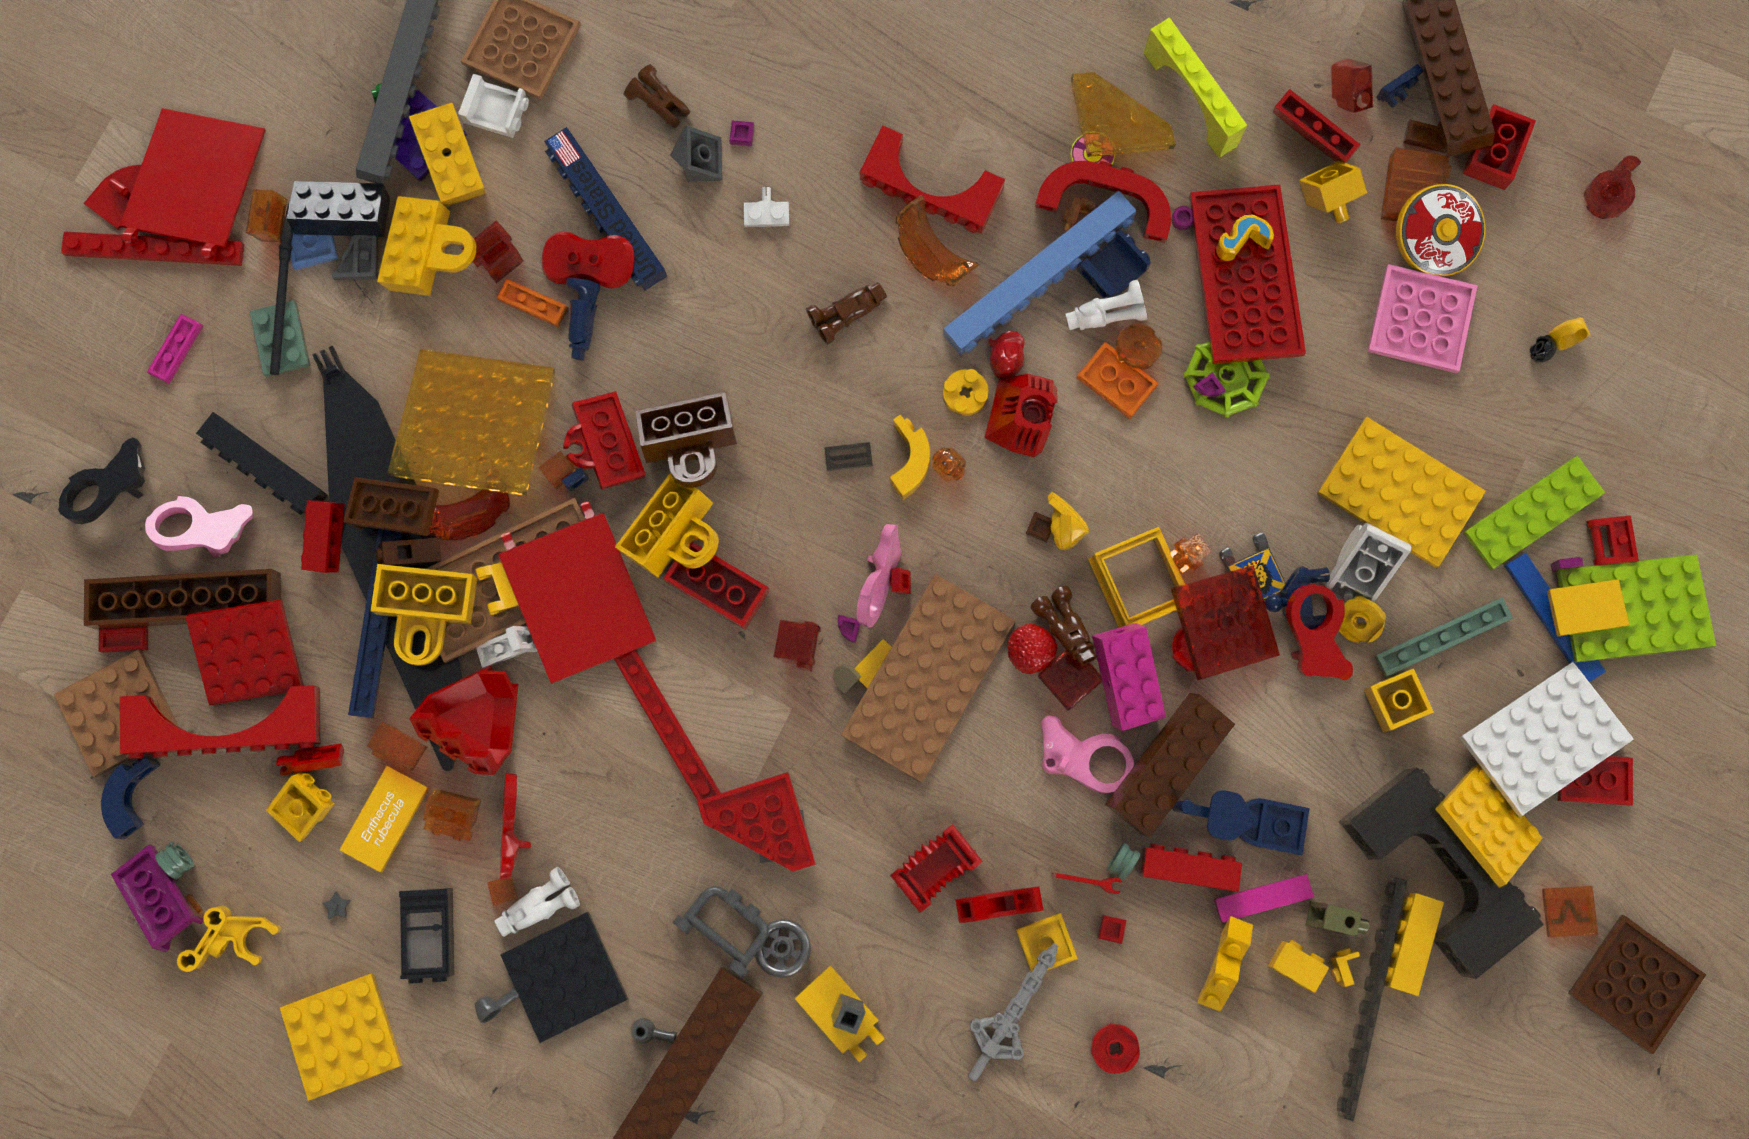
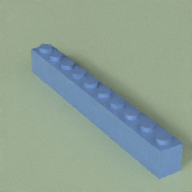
(1039, 273)

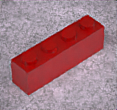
(1315, 127)
(1191, 869)

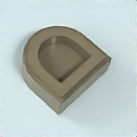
(845, 677)

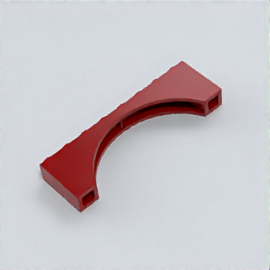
(150, 732)

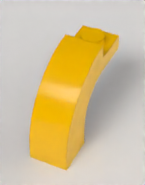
(914, 472)

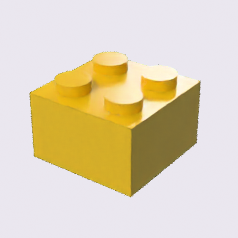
(1398, 700)

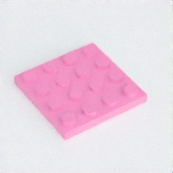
(1422, 318)

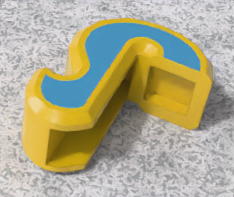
(1243, 228)

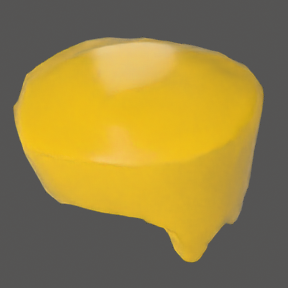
(1569, 333)

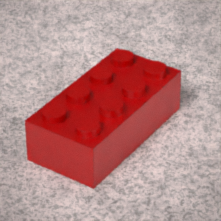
(720, 588)

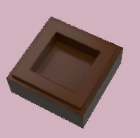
(1040, 527)

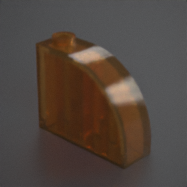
(1409, 173)

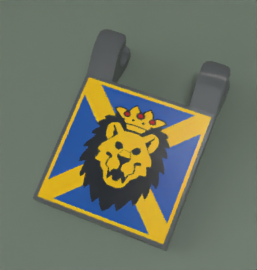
(1266, 568)

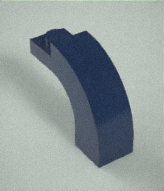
(117, 797)

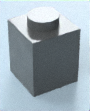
(848, 1014)

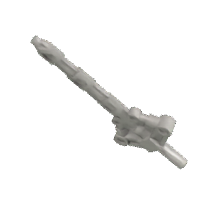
(1005, 1023)

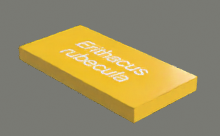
(384, 819)

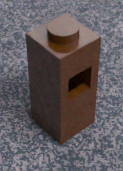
(409, 552)

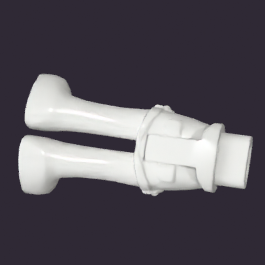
(1094, 312)

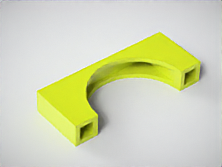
(1223, 122)

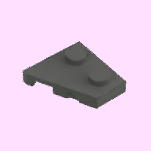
(359, 260)

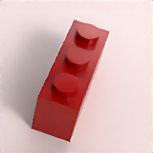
(322, 536)

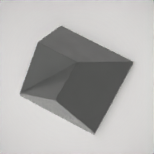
(699, 155)

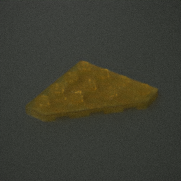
(1115, 121)

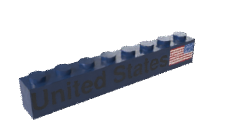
(602, 204)

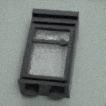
(427, 935)

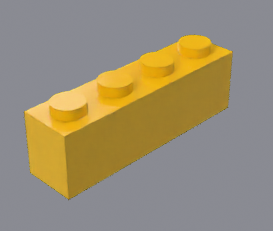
(1413, 943)

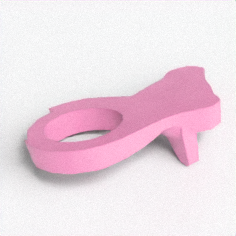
(213, 530)
(877, 584)
(1071, 757)

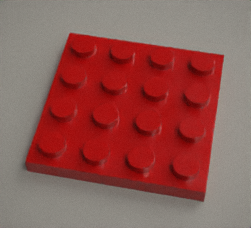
(244, 651)

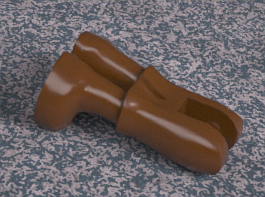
(661, 101)

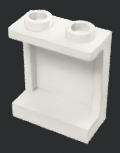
(493, 107)

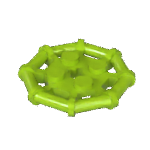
(1234, 387)

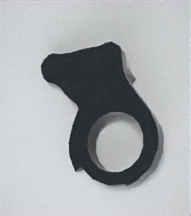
(122, 474)

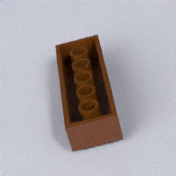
(1170, 764)

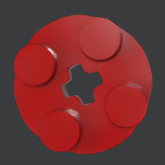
(1118, 1062)

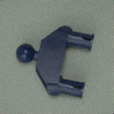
(1299, 577)

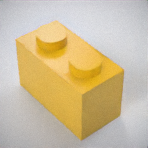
(1299, 966)

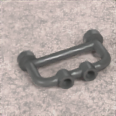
(750, 912)

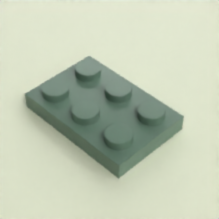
(294, 349)

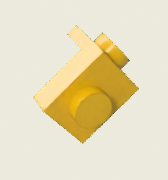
(1341, 971)

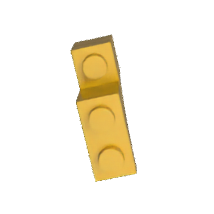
(1226, 966)

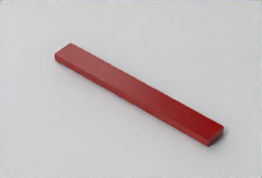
(667, 725)

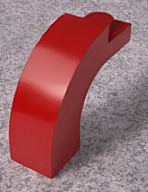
(999, 904)

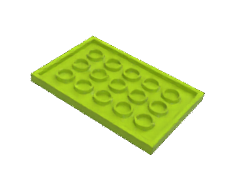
(1662, 604)

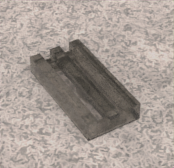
(850, 465)

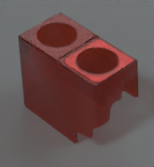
(1351, 77)

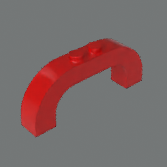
(1112, 179)

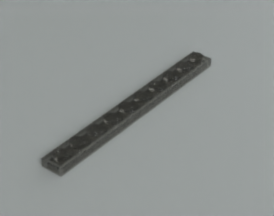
(1370, 1005)

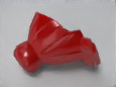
(1007, 354)

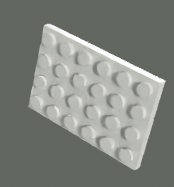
(1546, 739)

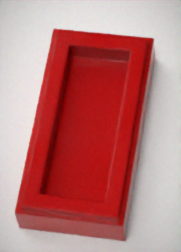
(123, 639)

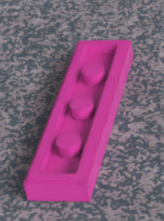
(1264, 898)

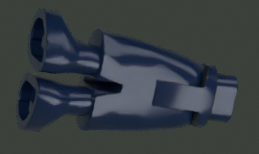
(582, 315)

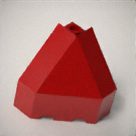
(471, 720)

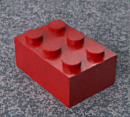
(1500, 162)

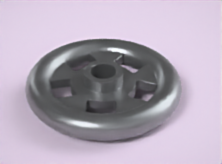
(801, 956)

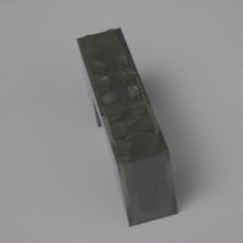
(1491, 918)

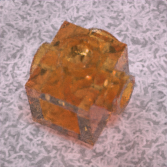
(1190, 553)

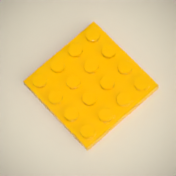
(1489, 825)
(340, 1036)

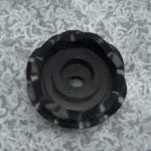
(1543, 349)

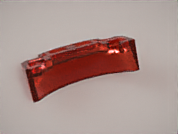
(469, 516)

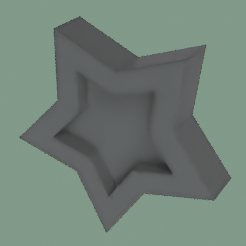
(336, 906)

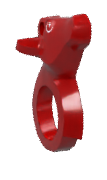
(1318, 650)
(509, 842)

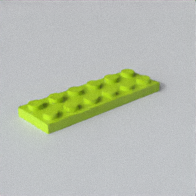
(1534, 512)

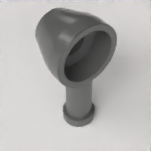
(487, 1008)
(650, 1032)

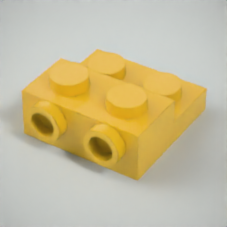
(300, 805)

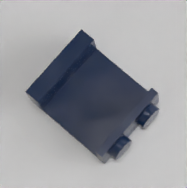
(1115, 266)

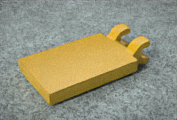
(819, 1002)

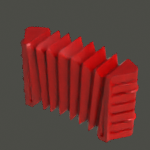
(934, 866)

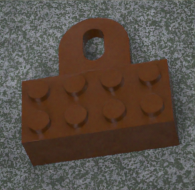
(687, 433)

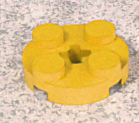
(978, 395)
(1373, 617)

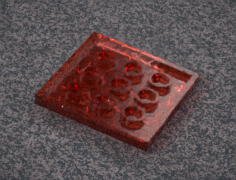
(1225, 622)

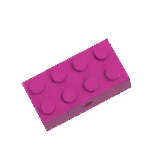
(1129, 676)

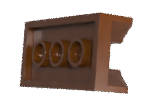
(391, 506)

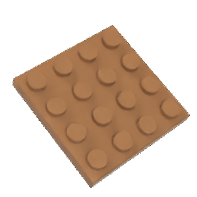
(521, 44)
(94, 708)

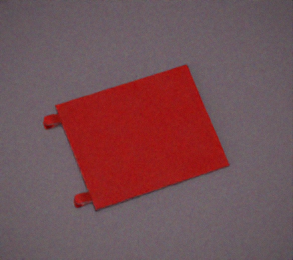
(192, 180)
(576, 596)

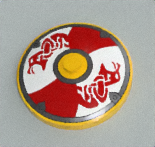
(1440, 230)

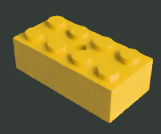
(455, 175)

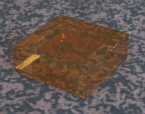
(502, 891)

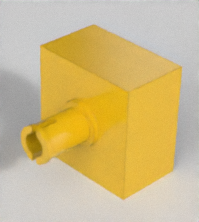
(1333, 188)

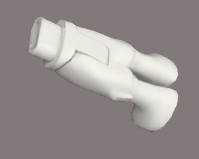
(533, 906)

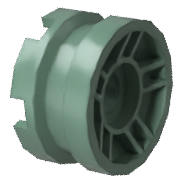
(174, 860)
(1123, 861)

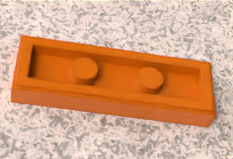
(532, 303)

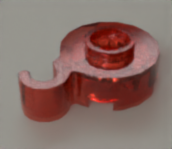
(1616, 183)

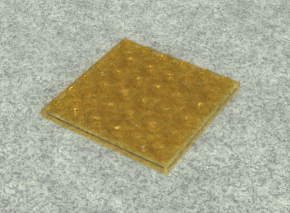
(472, 422)

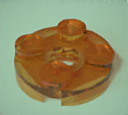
(1132, 356)

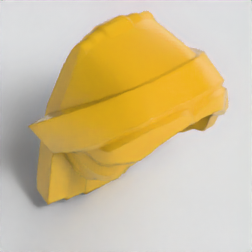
(1067, 523)

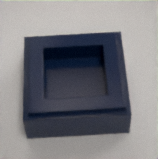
(575, 479)

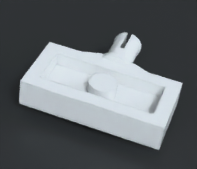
(766, 212)

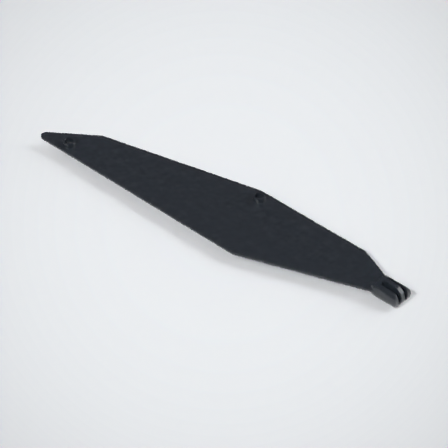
(362, 447)

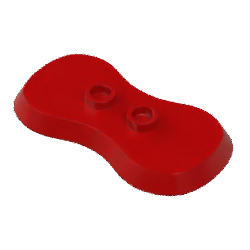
(603, 261)

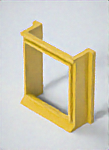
(1110, 591)

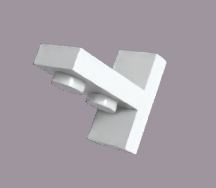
(512, 643)

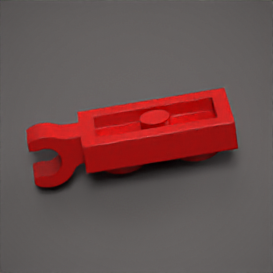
(311, 759)

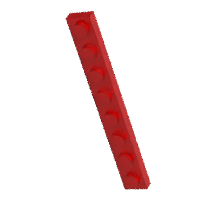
(147, 248)

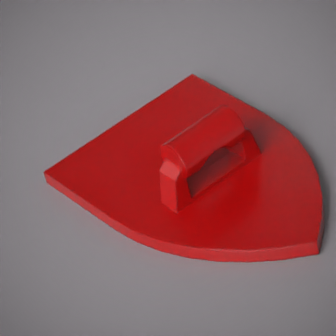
(112, 194)

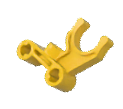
(219, 934)

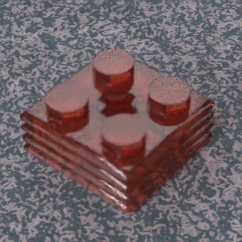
(1069, 693)

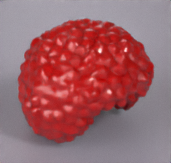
(1031, 648)

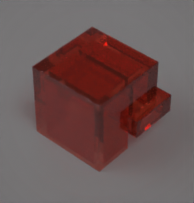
(496, 252)
(797, 643)

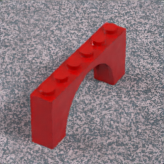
(969, 208)

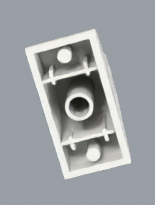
(1366, 563)

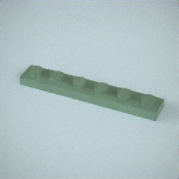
(1443, 637)

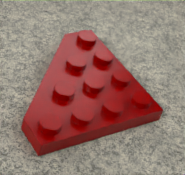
(763, 819)

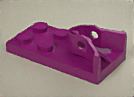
(153, 899)

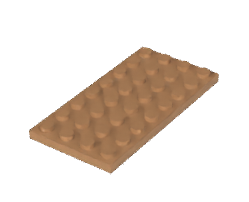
(466, 637)
(928, 678)

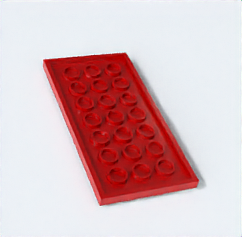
(1254, 296)

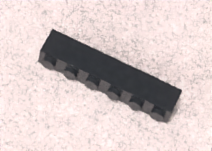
(259, 462)

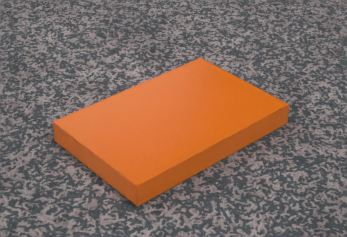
(1117, 382)

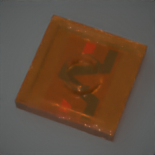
(1569, 911)

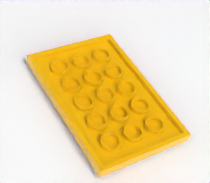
(1401, 491)

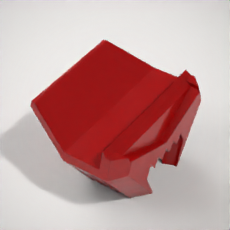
(1022, 413)

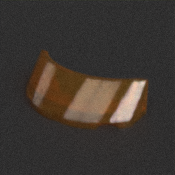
(925, 249)

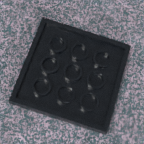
(564, 977)

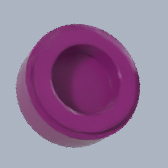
(1182, 218)

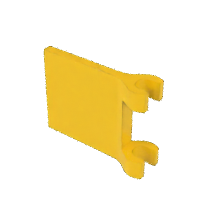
(503, 587)

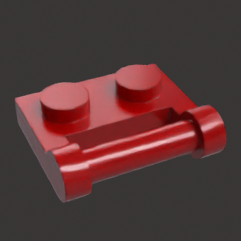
(1620, 540)

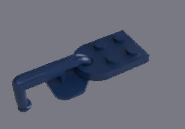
(1256, 821)

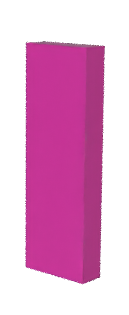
(174, 348)

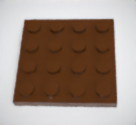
(1637, 984)

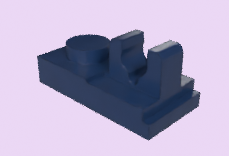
(1397, 86)

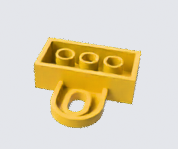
(418, 246)
(668, 528)
(424, 603)

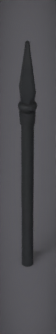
(284, 257)

